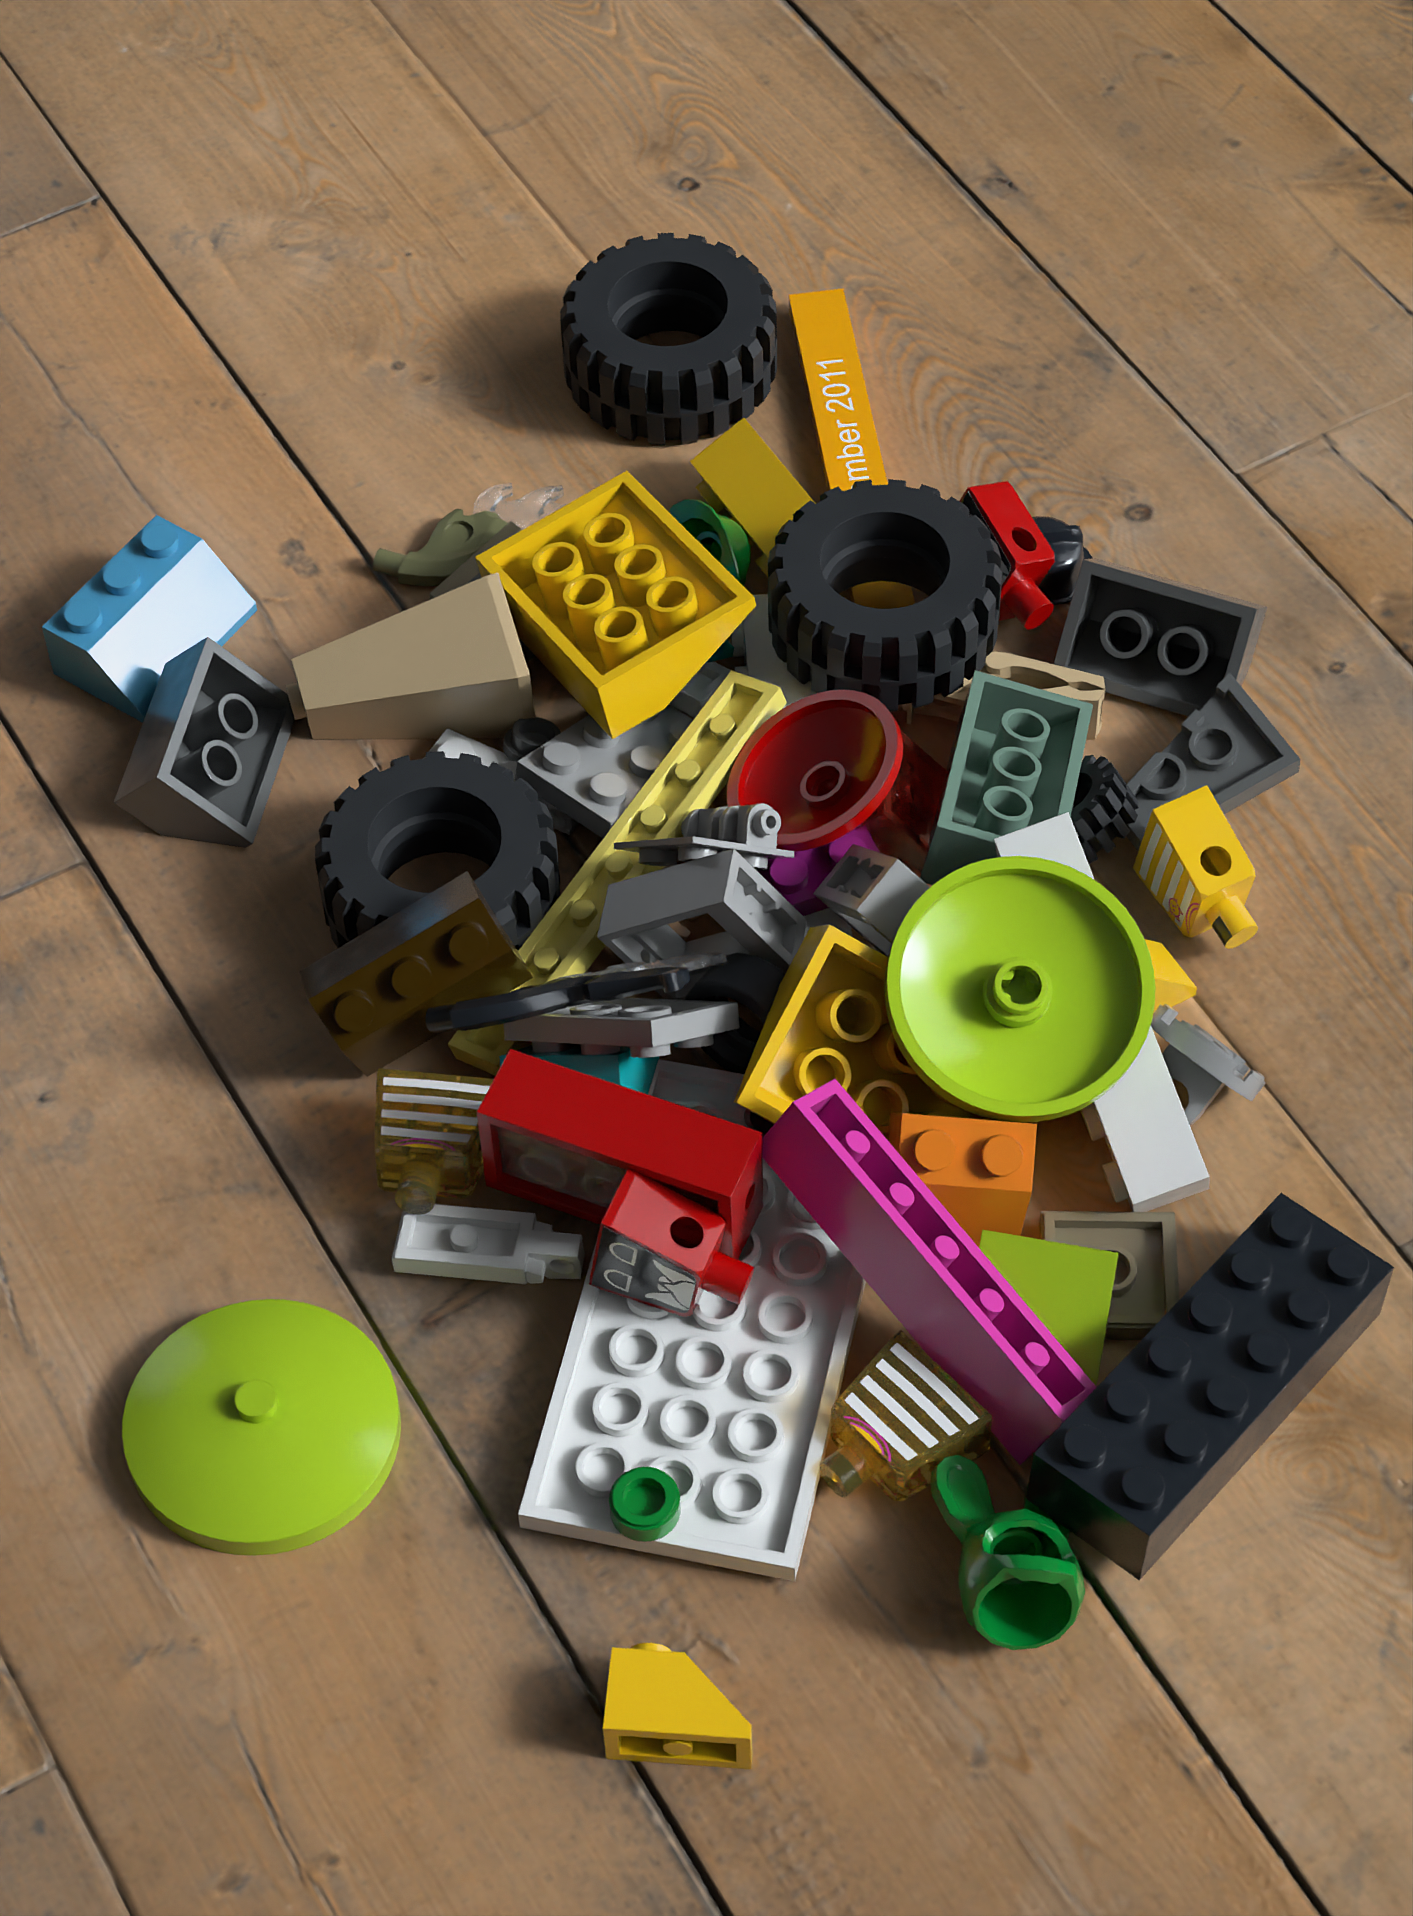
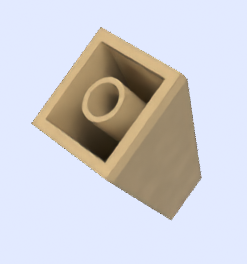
(420, 672)

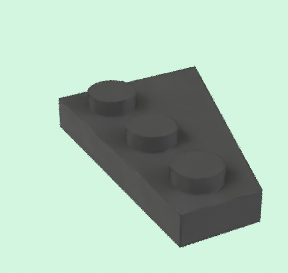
(1220, 746)

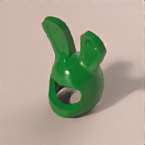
(1014, 1565)

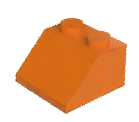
(971, 1167)

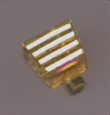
(427, 1136)
(901, 1423)

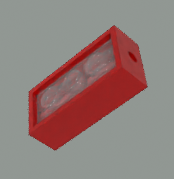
(574, 1136)

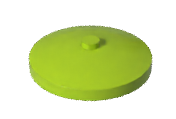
(1019, 989)
(261, 1427)

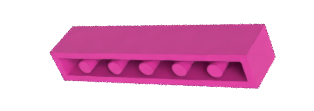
(925, 1267)

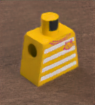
(1198, 868)

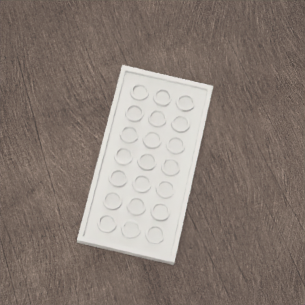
(714, 1398)

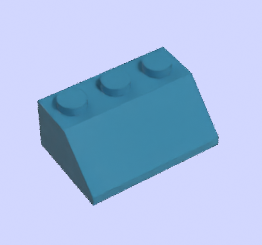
(143, 611)

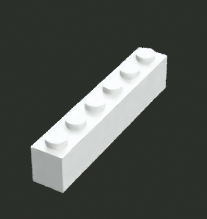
(1142, 1114)

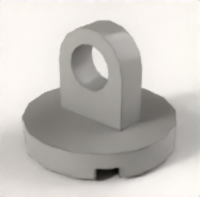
(1202, 1063)

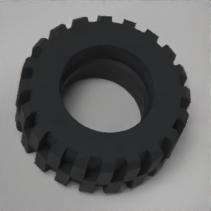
(669, 388)
(888, 537)
(430, 810)

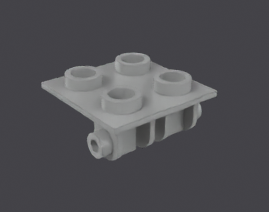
(709, 831)

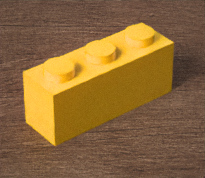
(751, 484)

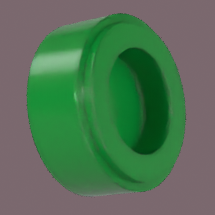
(644, 1504)

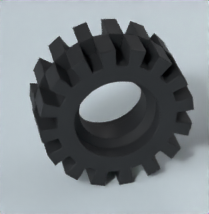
(1101, 806)

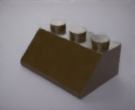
(423, 957)

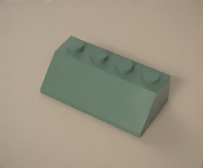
(1006, 770)

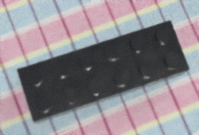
(1208, 1385)

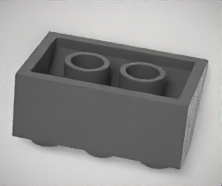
(1156, 636)
(207, 749)

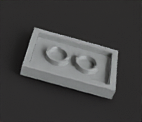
(597, 775)
(633, 1022)

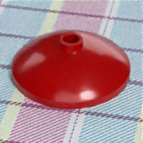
(820, 766)

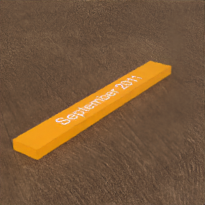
(841, 412)

